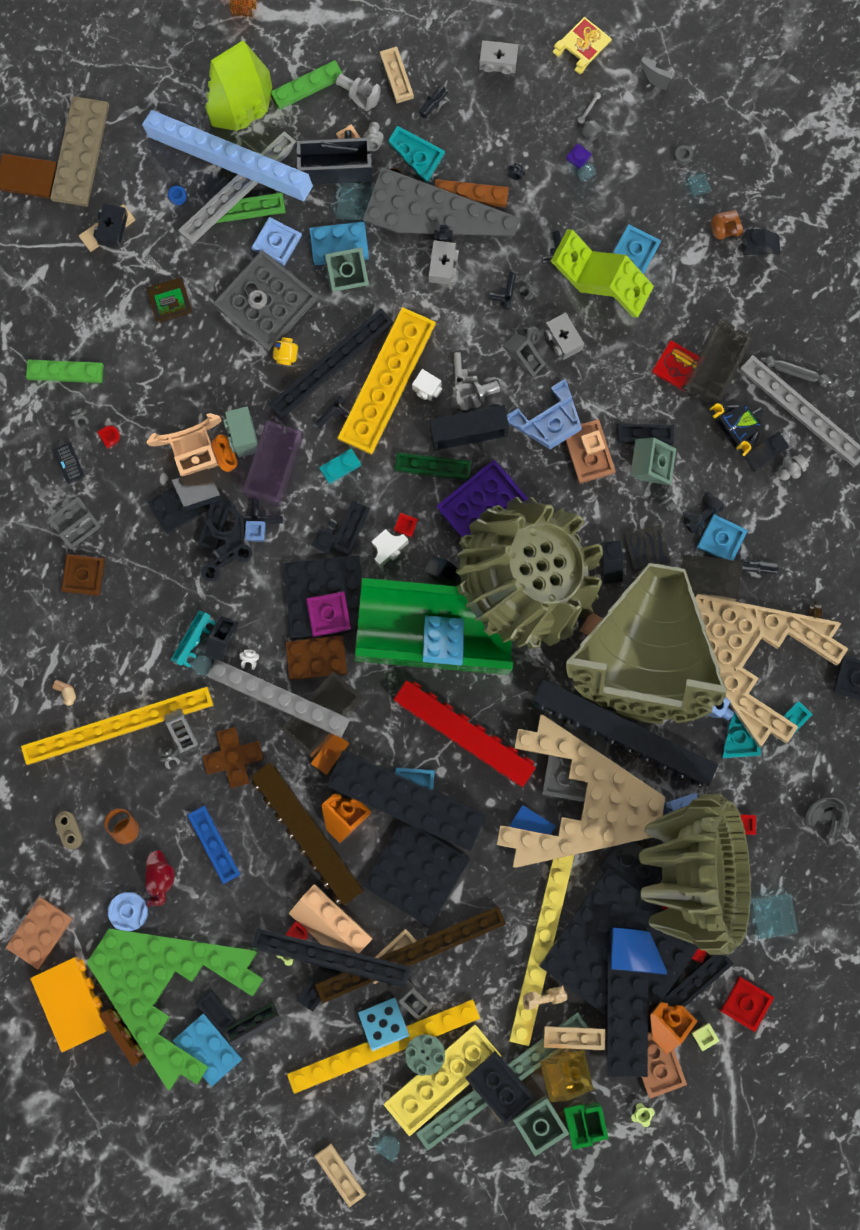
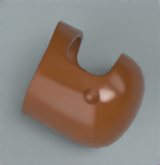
(724, 225)
(125, 830)

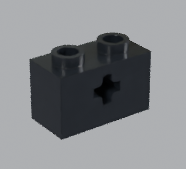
(113, 235)

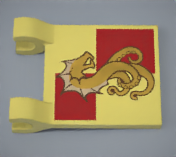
(584, 42)

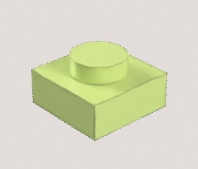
(705, 1036)

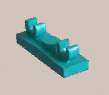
(191, 638)

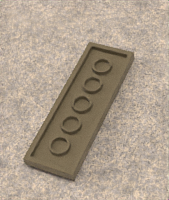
(80, 151)

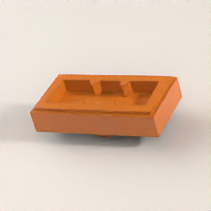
(329, 754)

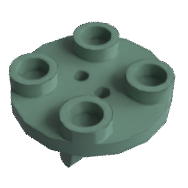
(417, 1060)

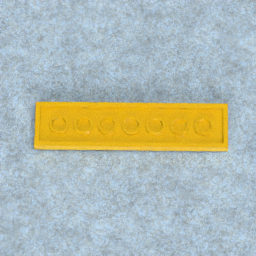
(386, 381)

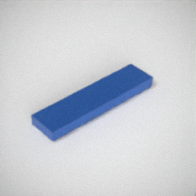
(213, 844)

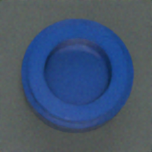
(177, 195)

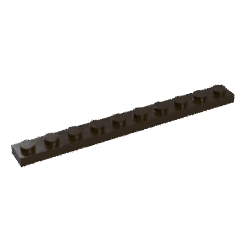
(417, 951)

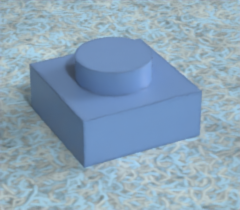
(255, 531)

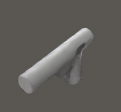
(461, 373)

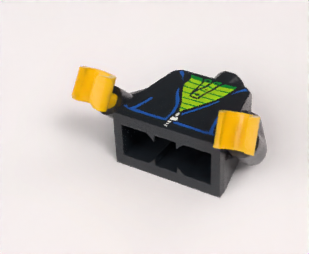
(739, 424)

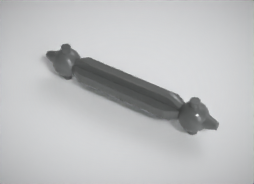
(796, 370)

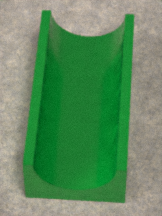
(393, 627)

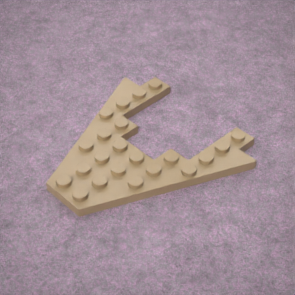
(735, 632)
(614, 803)

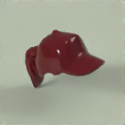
(159, 878)

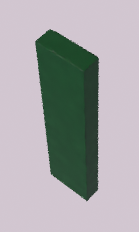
(432, 466)

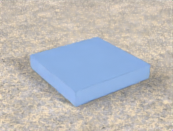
(277, 241)

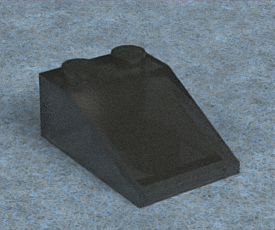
(713, 576)

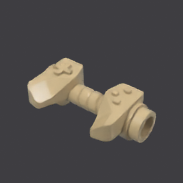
(554, 995)

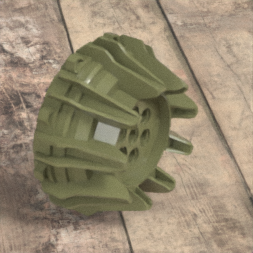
(506, 597)
(702, 874)

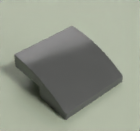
(74, 522)

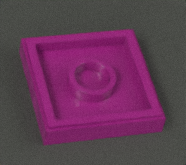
(328, 614)

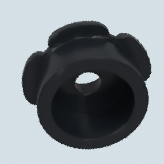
(516, 171)

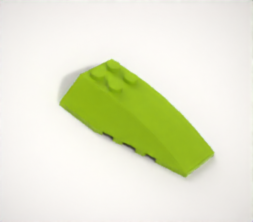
(238, 88)

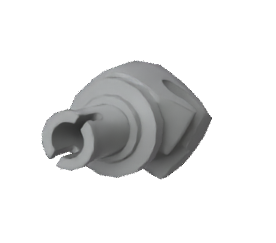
(360, 91)
(472, 395)

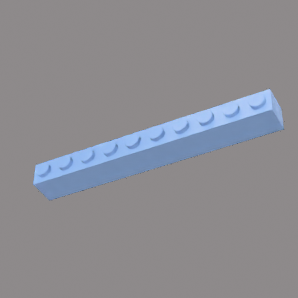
(228, 155)

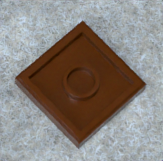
(83, 575)

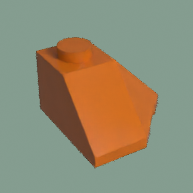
(343, 816)
(670, 1025)

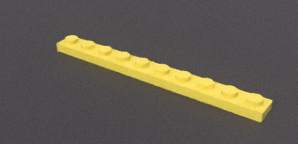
(542, 942)

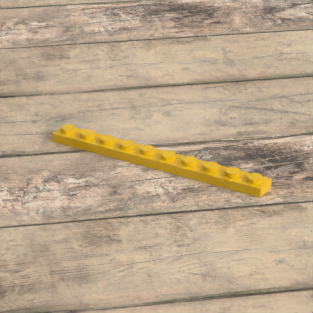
(115, 726)
(363, 1055)

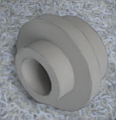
(257, 294)

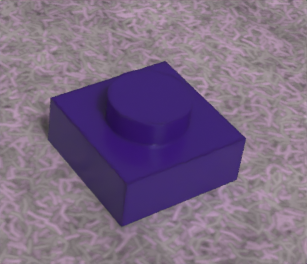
(578, 156)

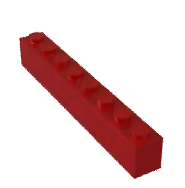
(465, 734)

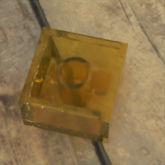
(566, 1075)

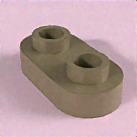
(70, 829)

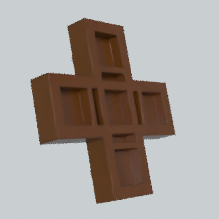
(233, 757)

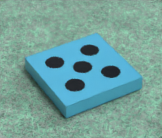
(383, 1024)

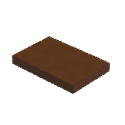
(27, 175)

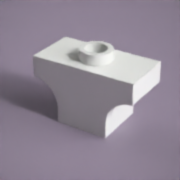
(388, 547)

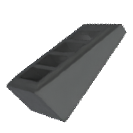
(176, 719)

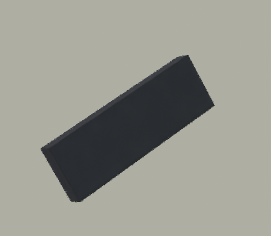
(630, 432)

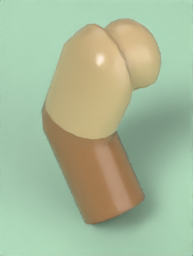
(67, 692)

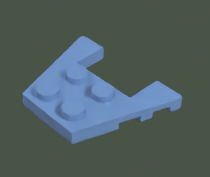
(553, 424)

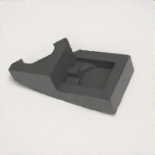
(656, 76)

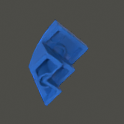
(635, 952)

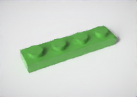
(306, 85)
(255, 207)
(65, 371)

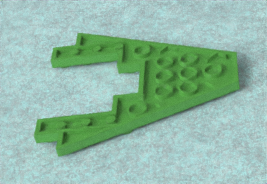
(137, 970)

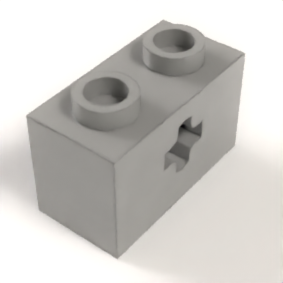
(505, 51)
(442, 252)
(563, 326)

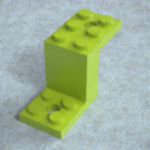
(602, 273)

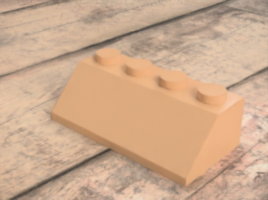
(329, 922)

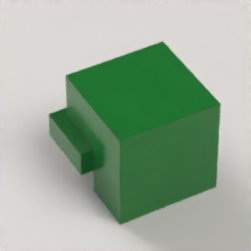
(585, 1124)

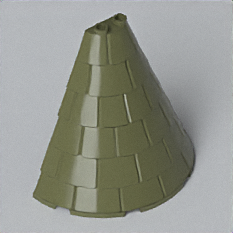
(651, 653)

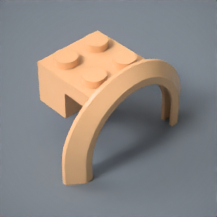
(191, 446)

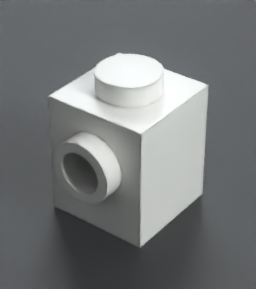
(427, 386)

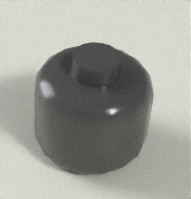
(591, 130)

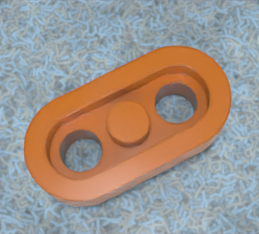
(223, 453)

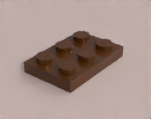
(316, 657)
(122, 1036)

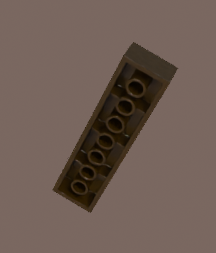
(307, 833)

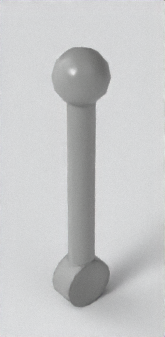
(581, 120)

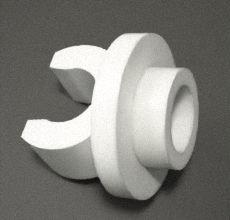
(249, 656)

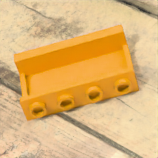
(70, 1003)

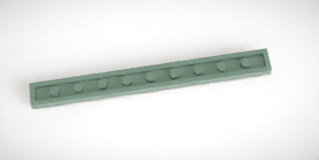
(473, 1103)

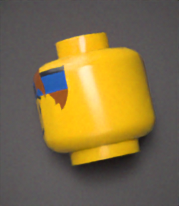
(285, 351)

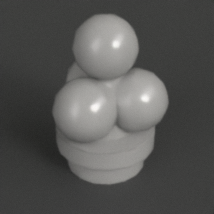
(375, 136)
(793, 467)

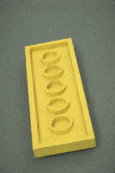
(429, 1093)

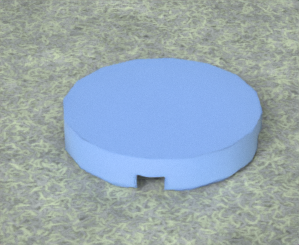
(128, 911)

